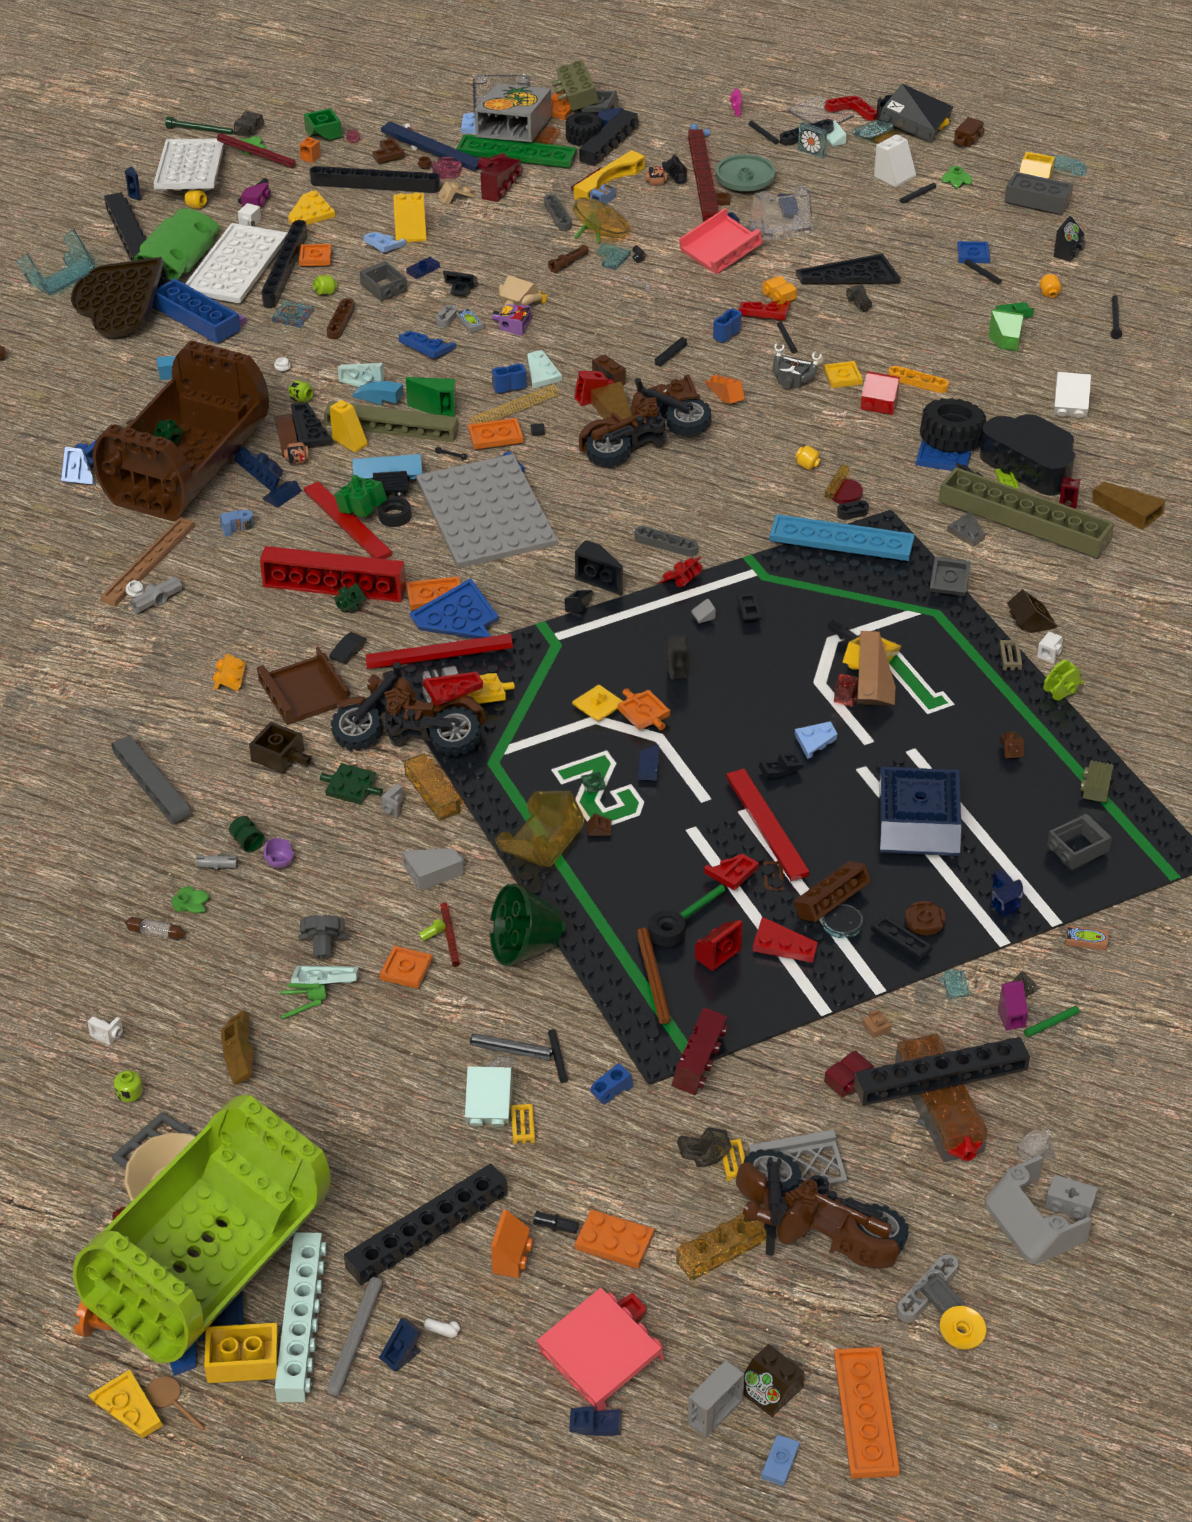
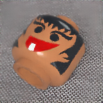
(656, 176)
(296, 453)

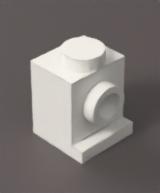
(1050, 647)

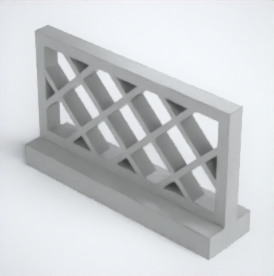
(808, 1144)

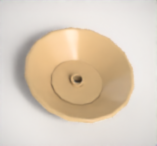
(151, 1159)

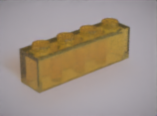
(432, 786)

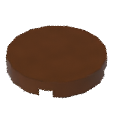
(925, 918)

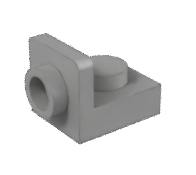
(392, 800)

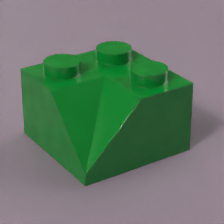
(324, 123)

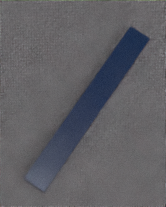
(429, 145)

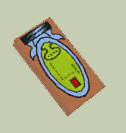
(1086, 937)

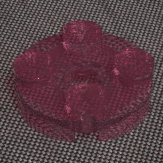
(447, 167)

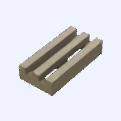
(1011, 663)

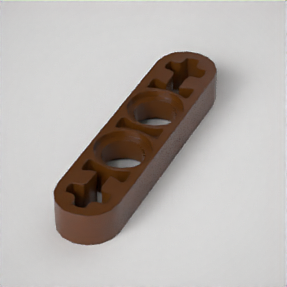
(340, 318)

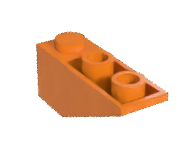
(727, 389)

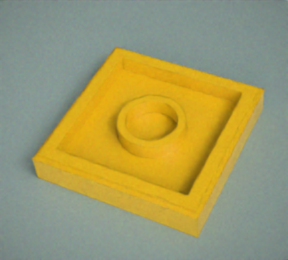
(843, 374)

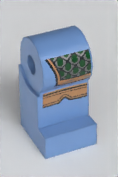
(604, 194)
(236, 521)

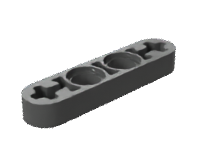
(557, 212)
(684, 547)

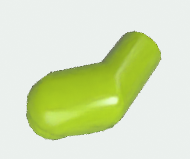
(436, 928)

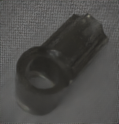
(858, 296)

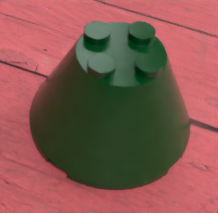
(523, 925)

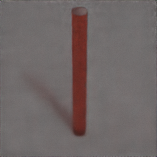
(449, 934)

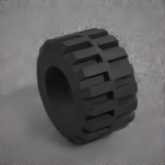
(582, 127)

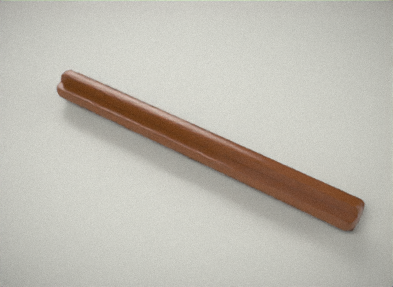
(653, 976)

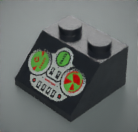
(1069, 240)

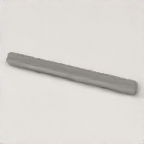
(354, 1336)

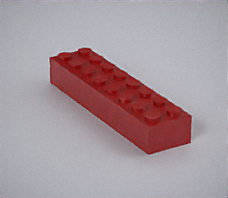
(330, 572)

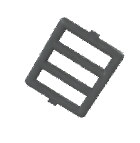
(149, 1130)

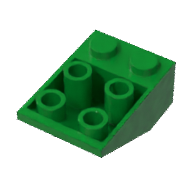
(432, 395)

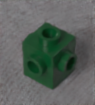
(168, 430)
(349, 598)

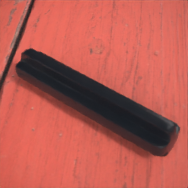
(671, 351)

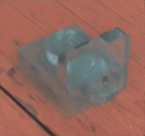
(955, 984)

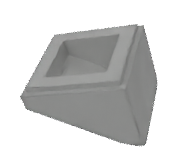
(704, 611)

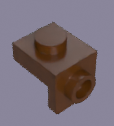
(1013, 744)

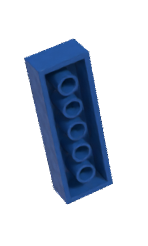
(196, 311)

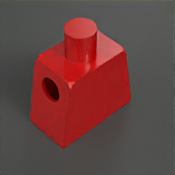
(586, 382)

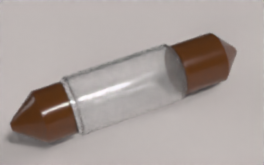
(155, 928)

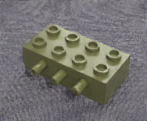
(576, 85)

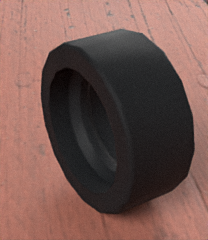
(398, 519)

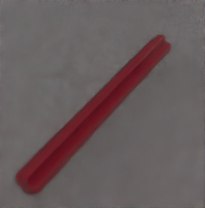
(256, 150)

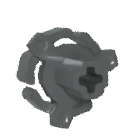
(322, 930)

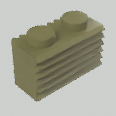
(1097, 781)

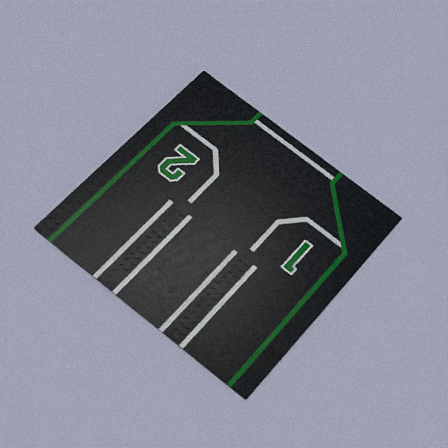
(742, 707)

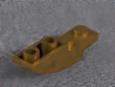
(236, 1048)

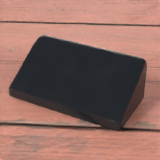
(450, 277)

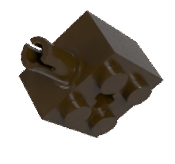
(278, 748)

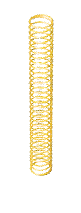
(515, 405)

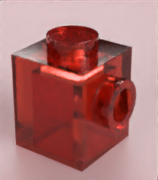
(845, 689)

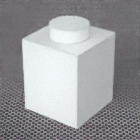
(249, 213)

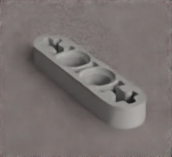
(920, 1305)

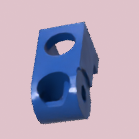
(612, 1084)

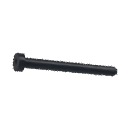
(1116, 332)

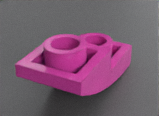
(736, 100)

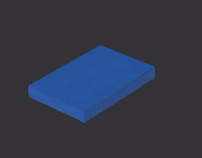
(939, 459)

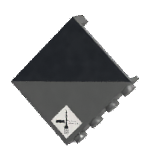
(915, 112)

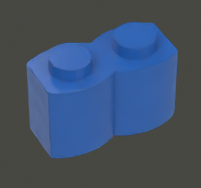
(727, 325)
(509, 378)

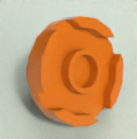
(88, 1322)

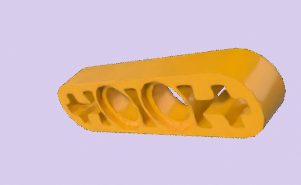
(934, 383)

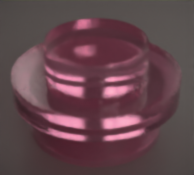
(353, 136)

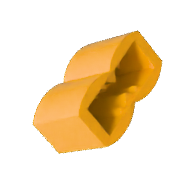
(779, 289)

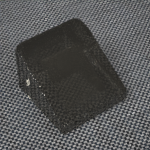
(1029, 985)

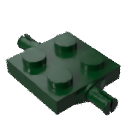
(351, 784)

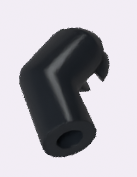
(639, 253)

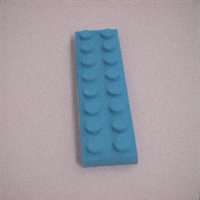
(842, 537)

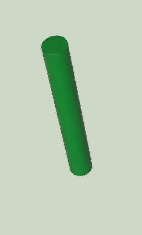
(703, 901)
(1051, 1021)

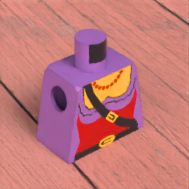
(513, 318)

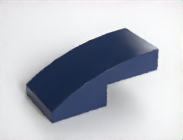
(597, 1423)

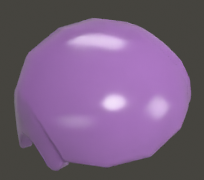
(278, 853)

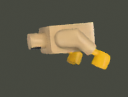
(519, 292)

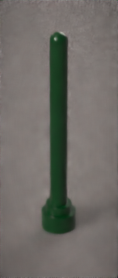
(172, 123)

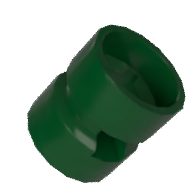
(246, 834)

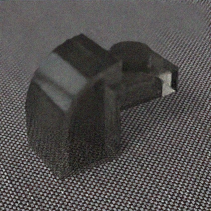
(707, 1149)

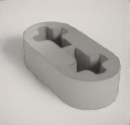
(446, 316)

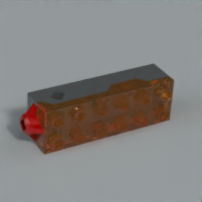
(947, 1111)

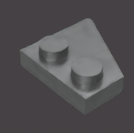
(967, 529)

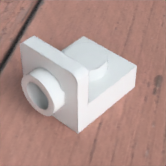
(105, 1032)

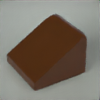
(599, 826)

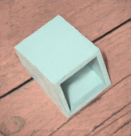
(488, 1096)

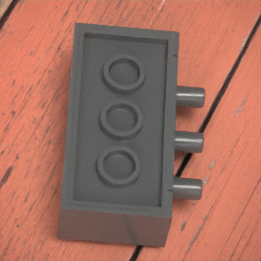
(1038, 193)

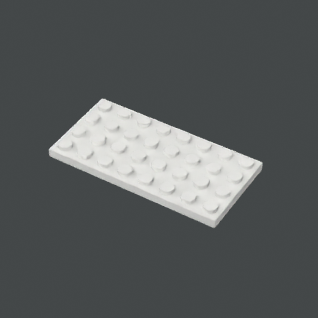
(189, 164)
(236, 262)

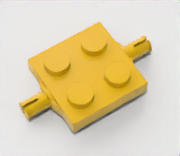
(492, 689)

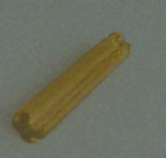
(836, 481)

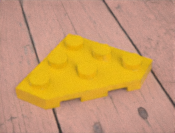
(311, 209)

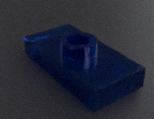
(423, 267)

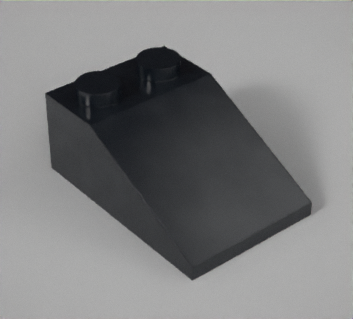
(598, 568)

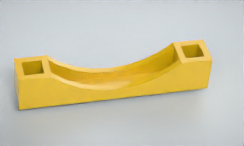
(626, 165)

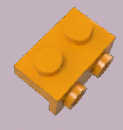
(229, 672)

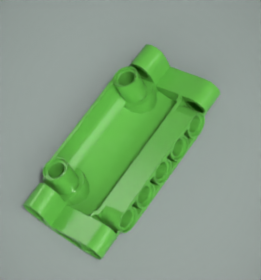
(180, 241)

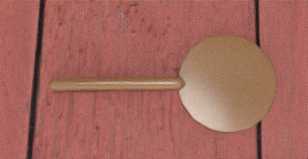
(165, 1392)

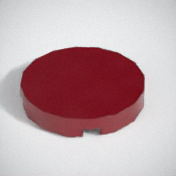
(848, 492)

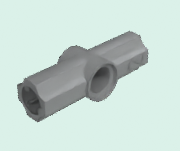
(155, 594)

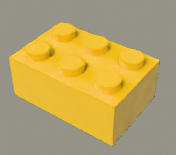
(241, 1352)

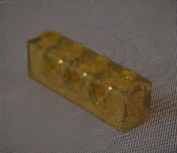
(719, 1246)

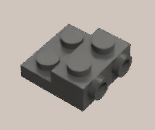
(606, 99)
(950, 576)

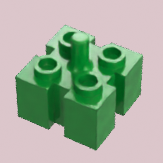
(360, 496)

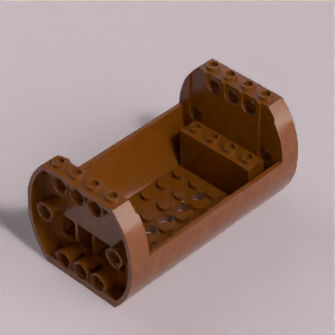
(218, 405)

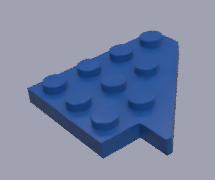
(457, 613)

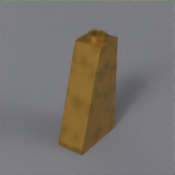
(609, 400)
(1128, 504)

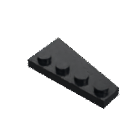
(308, 426)

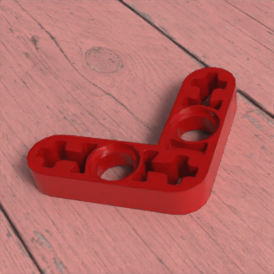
(851, 102)

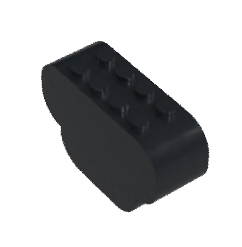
(1029, 449)

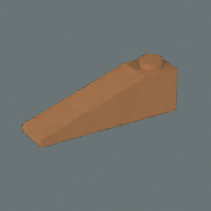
(874, 674)

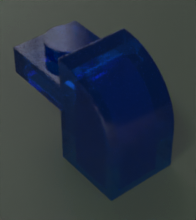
(1007, 894)

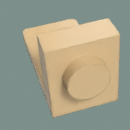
(449, 189)

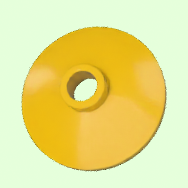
(967, 1320)

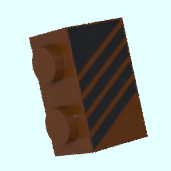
(610, 369)

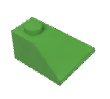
(1006, 329)

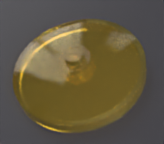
(601, 217)

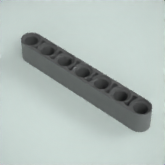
(151, 780)

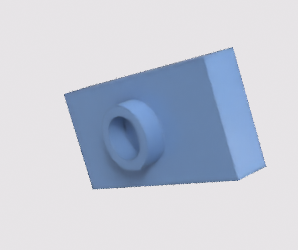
(780, 1460)

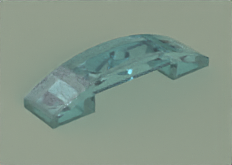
(1064, 162)

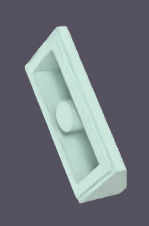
(837, 136)

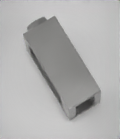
(715, 1398)

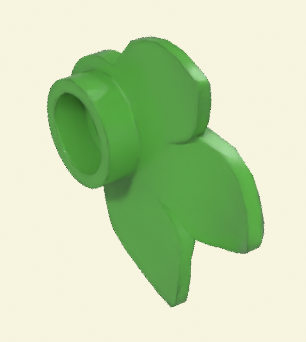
(254, 141)
(957, 177)
(190, 900)

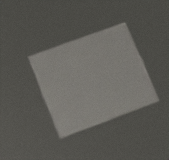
(813, 111)

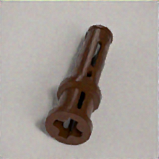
(563, 261)

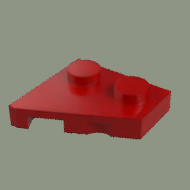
(733, 871)

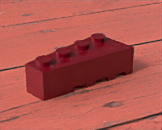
(499, 178)
(699, 1050)

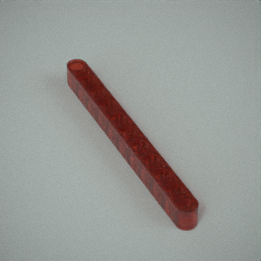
(702, 173)

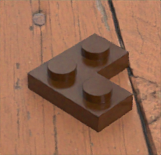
(390, 151)

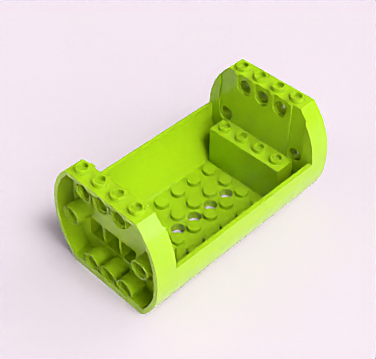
(236, 1170)

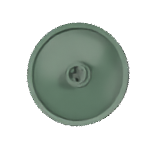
(745, 172)

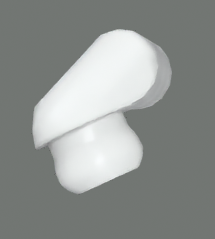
(449, 1330)

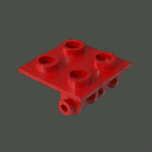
(683, 571)

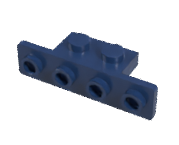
(260, 467)

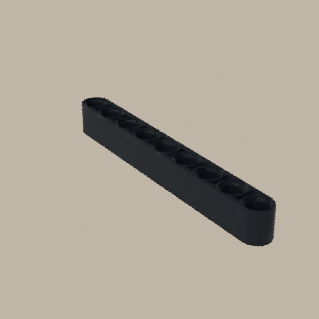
(375, 179)
(284, 264)

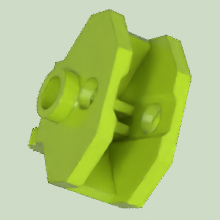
(1063, 680)

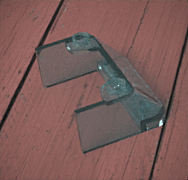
(77, 262)

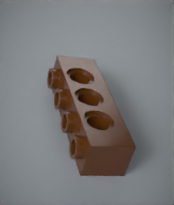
(832, 891)

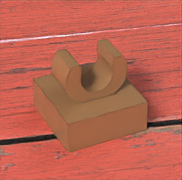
(876, 1023)

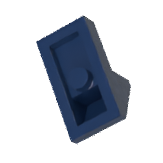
(401, 1345)

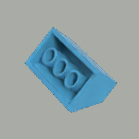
(366, 466)

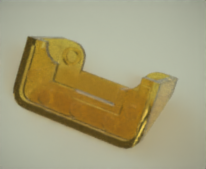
(548, 831)

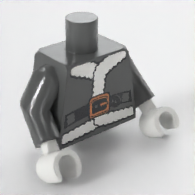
(794, 371)

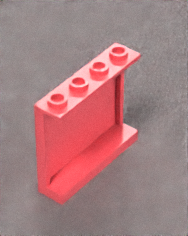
(719, 242)
(599, 1347)

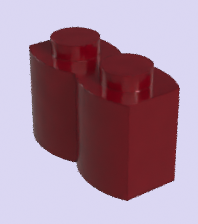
(842, 1074)

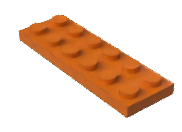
(866, 1413)

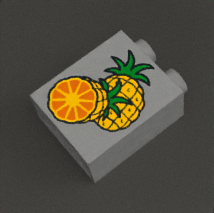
(513, 112)

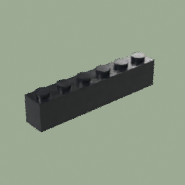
(608, 137)

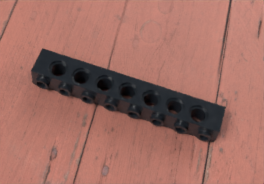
(941, 1071)
(425, 1224)

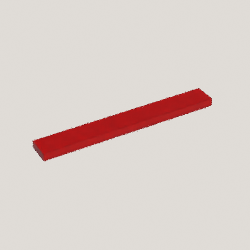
(347, 522)
(439, 651)
(767, 825)

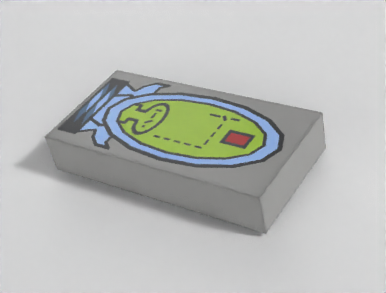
(470, 320)

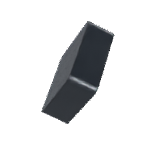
(537, 429)

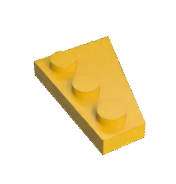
(127, 1404)

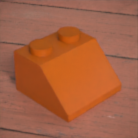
(510, 1246)

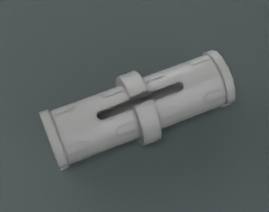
(216, 861)

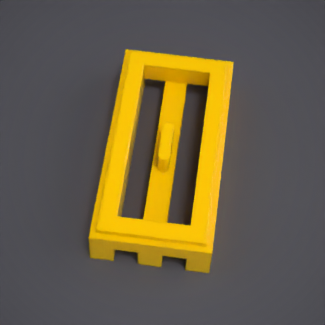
(523, 1137)
(731, 1174)

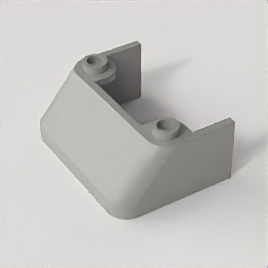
(1022, 1223)

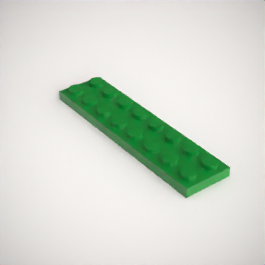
(525, 151)

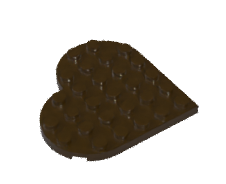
(118, 295)

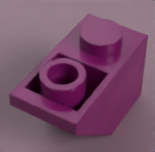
(256, 195)
(1013, 1005)

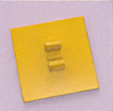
(597, 703)

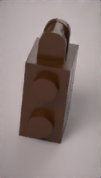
(968, 132)

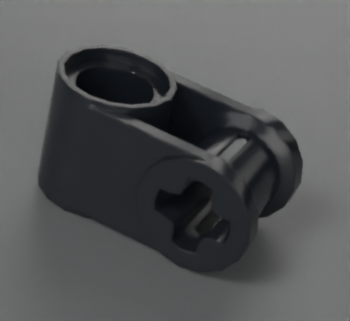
(674, 167)

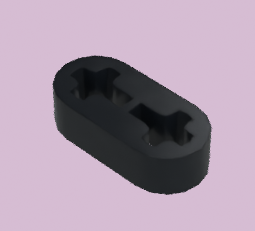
(852, 510)

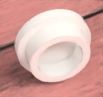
(282, 364)
(134, 588)

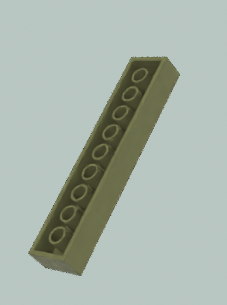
(1026, 512)

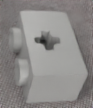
(1071, 1197)

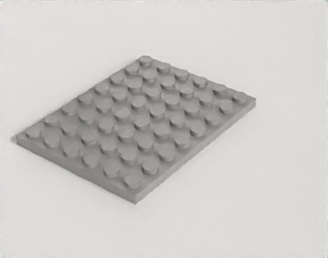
(486, 511)

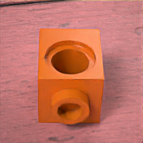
(309, 149)

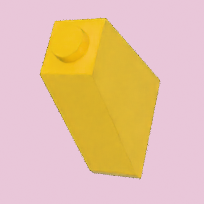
(346, 426)

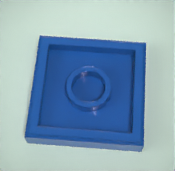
(975, 251)

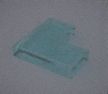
(613, 255)

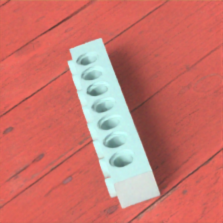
(301, 1299)

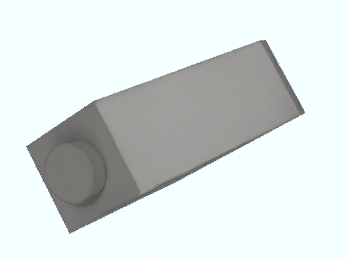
(432, 866)

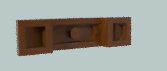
(285, 431)

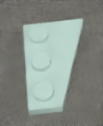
(542, 369)
(360, 373)
(325, 974)

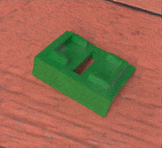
(1021, 307)

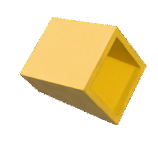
(410, 217)

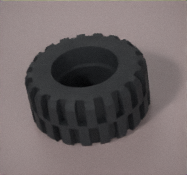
(952, 425)

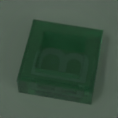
(593, 782)

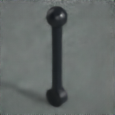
(438, 450)

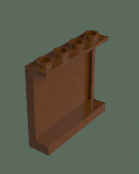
(304, 688)

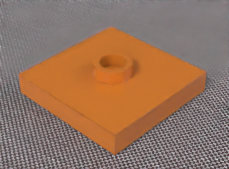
(315, 254)
(406, 967)

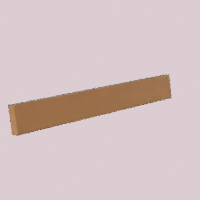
(147, 560)

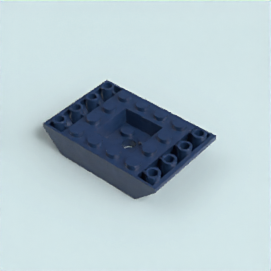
(915, 824)

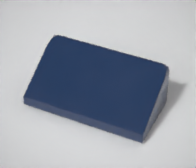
(132, 184)
(282, 493)
(649, 763)

